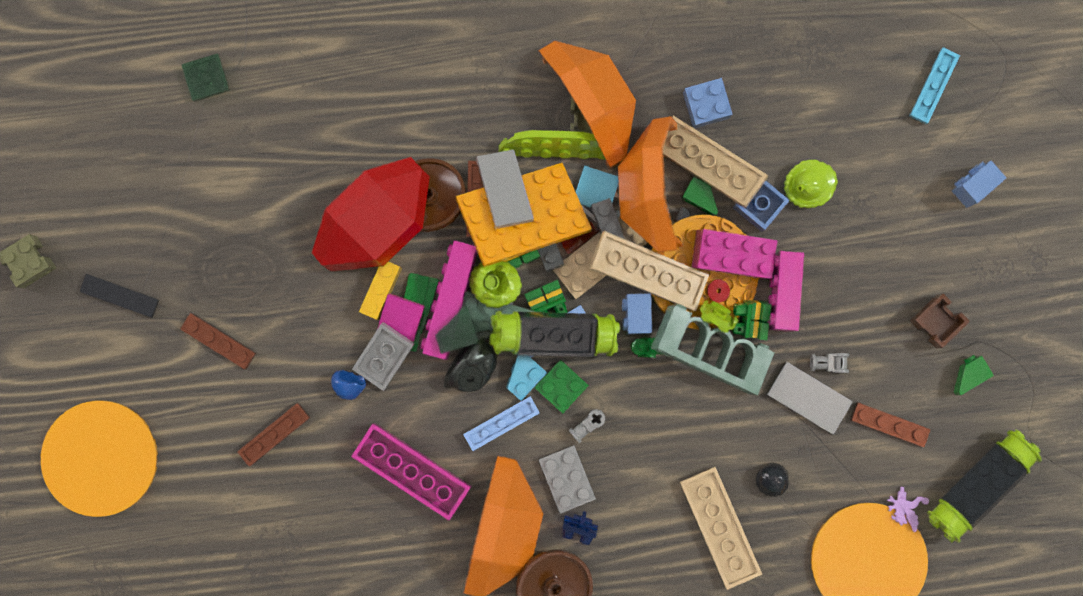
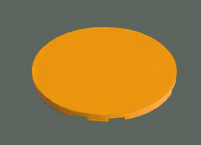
(740, 286)
(99, 458)
(868, 554)

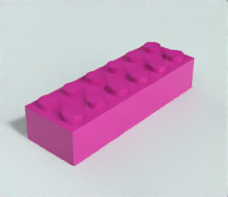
(451, 294)
(411, 471)

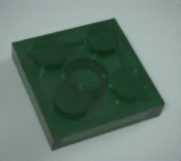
(205, 77)

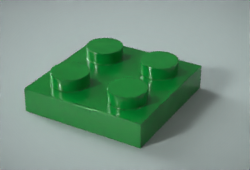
(561, 386)

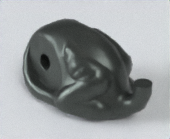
(472, 365)

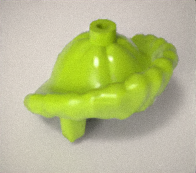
(810, 184)
(495, 284)

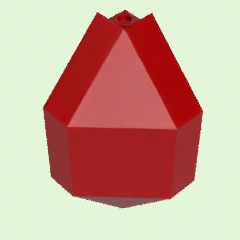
(373, 217)

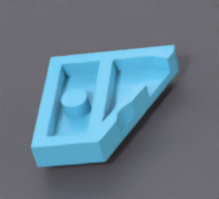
(524, 376)

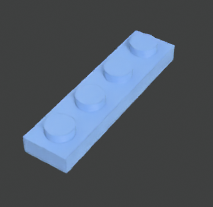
(501, 423)

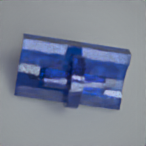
(579, 525)

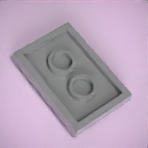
(383, 356)
(567, 479)

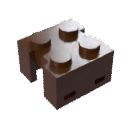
(939, 321)

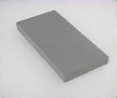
(504, 189)
(809, 398)

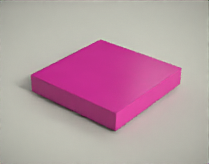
(402, 315)

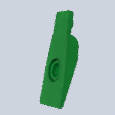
(422, 291)

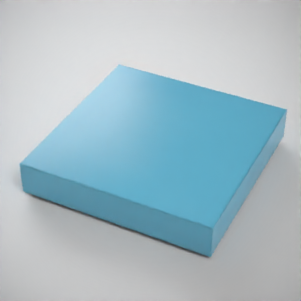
(596, 186)

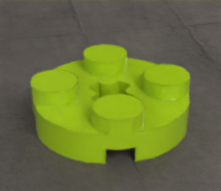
(718, 315)

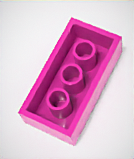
(734, 254)
(786, 291)

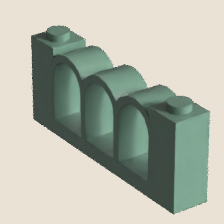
(753, 368)

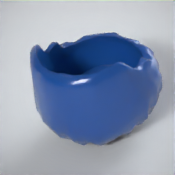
(347, 384)

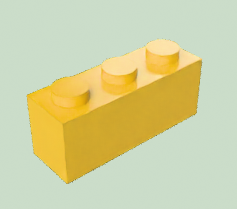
(379, 289)

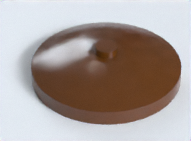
(443, 187)
(555, 574)

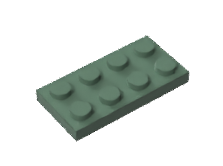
(482, 315)

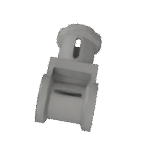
(833, 362)
(587, 425)

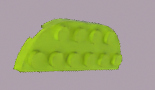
(553, 144)

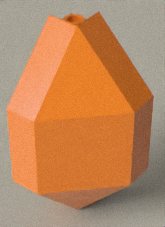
(598, 94)
(642, 188)
(506, 530)

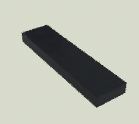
(119, 295)

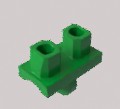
(643, 349)

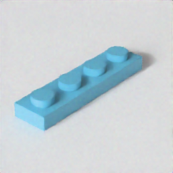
(934, 85)

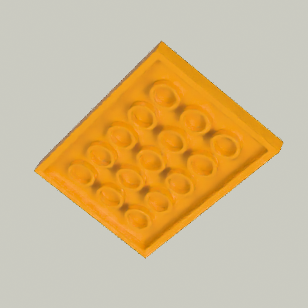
(555, 213)

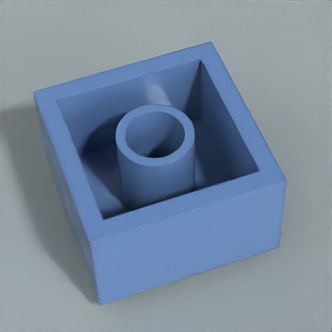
(707, 103)
(978, 184)
(763, 206)
(637, 314)

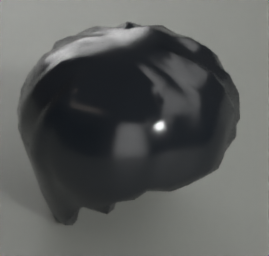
(772, 480)

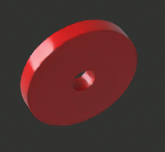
(712, 290)

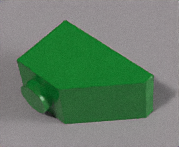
(700, 196)
(972, 374)

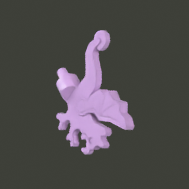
(904, 508)

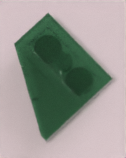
(457, 332)

